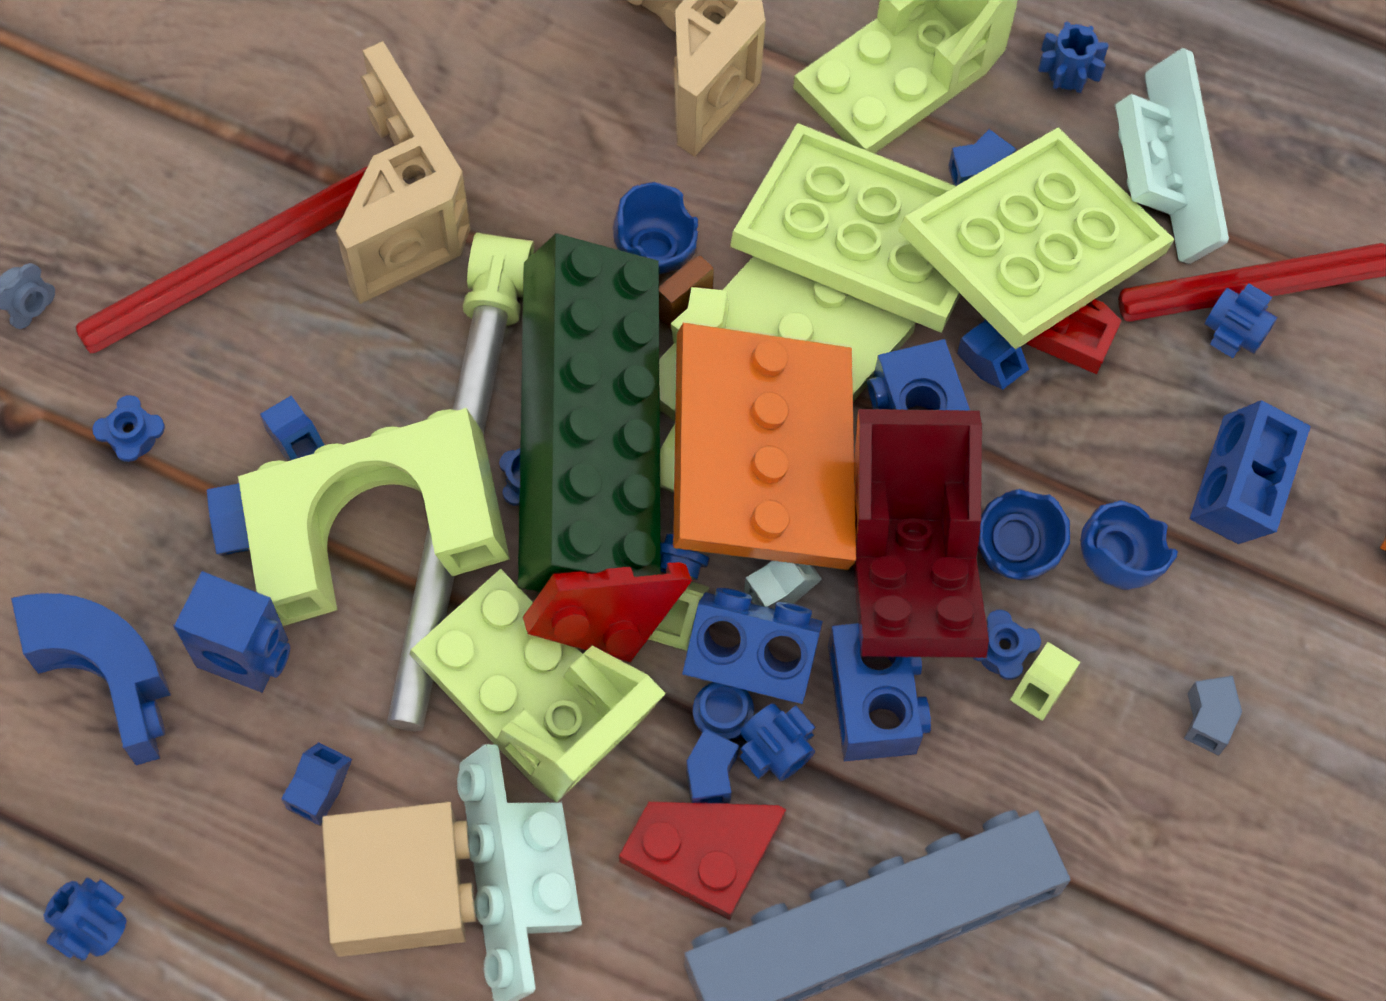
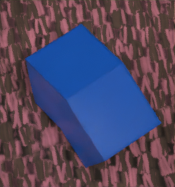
(974, 158)
(992, 356)
(291, 429)
(227, 520)
(709, 768)
(316, 783)

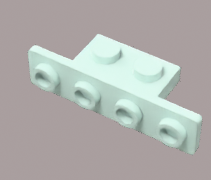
(1172, 156)
(519, 872)

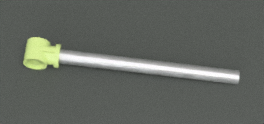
(495, 282)

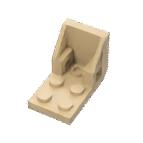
(714, 62)
(394, 226)

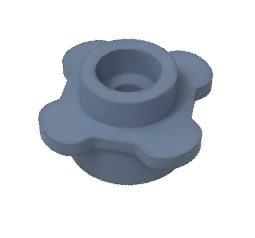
(24, 294)

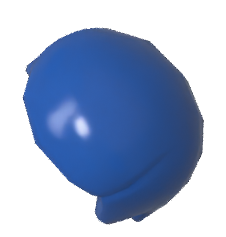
(656, 225)
(1023, 534)
(1125, 546)

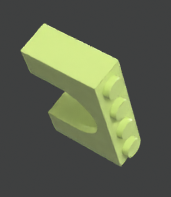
(297, 500)

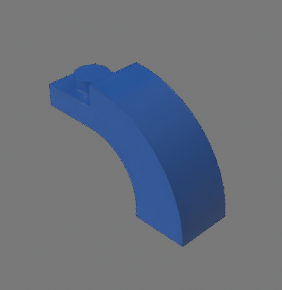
(84, 635)

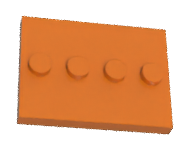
(764, 447)

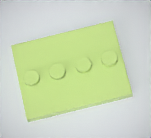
(837, 221)
(1035, 236)
(794, 307)

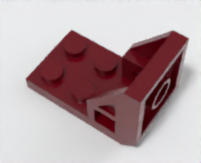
(919, 533)

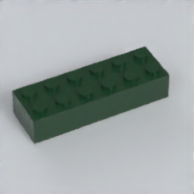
(589, 413)

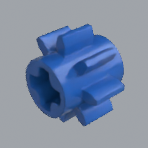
(1073, 57)
(1240, 320)
(777, 742)
(85, 918)

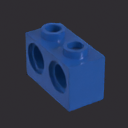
(1250, 472)
(750, 662)
(863, 690)

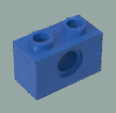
(917, 377)
(233, 632)

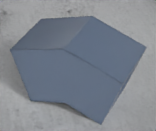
(1214, 712)

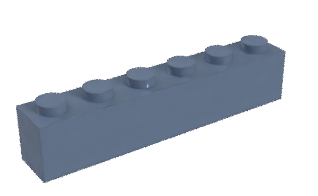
(883, 917)

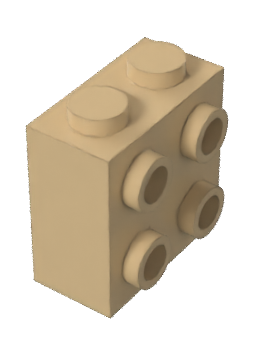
(396, 879)

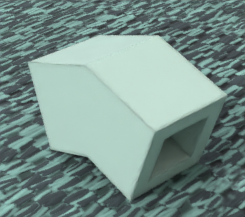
(780, 583)

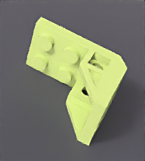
(904, 66)
(530, 695)

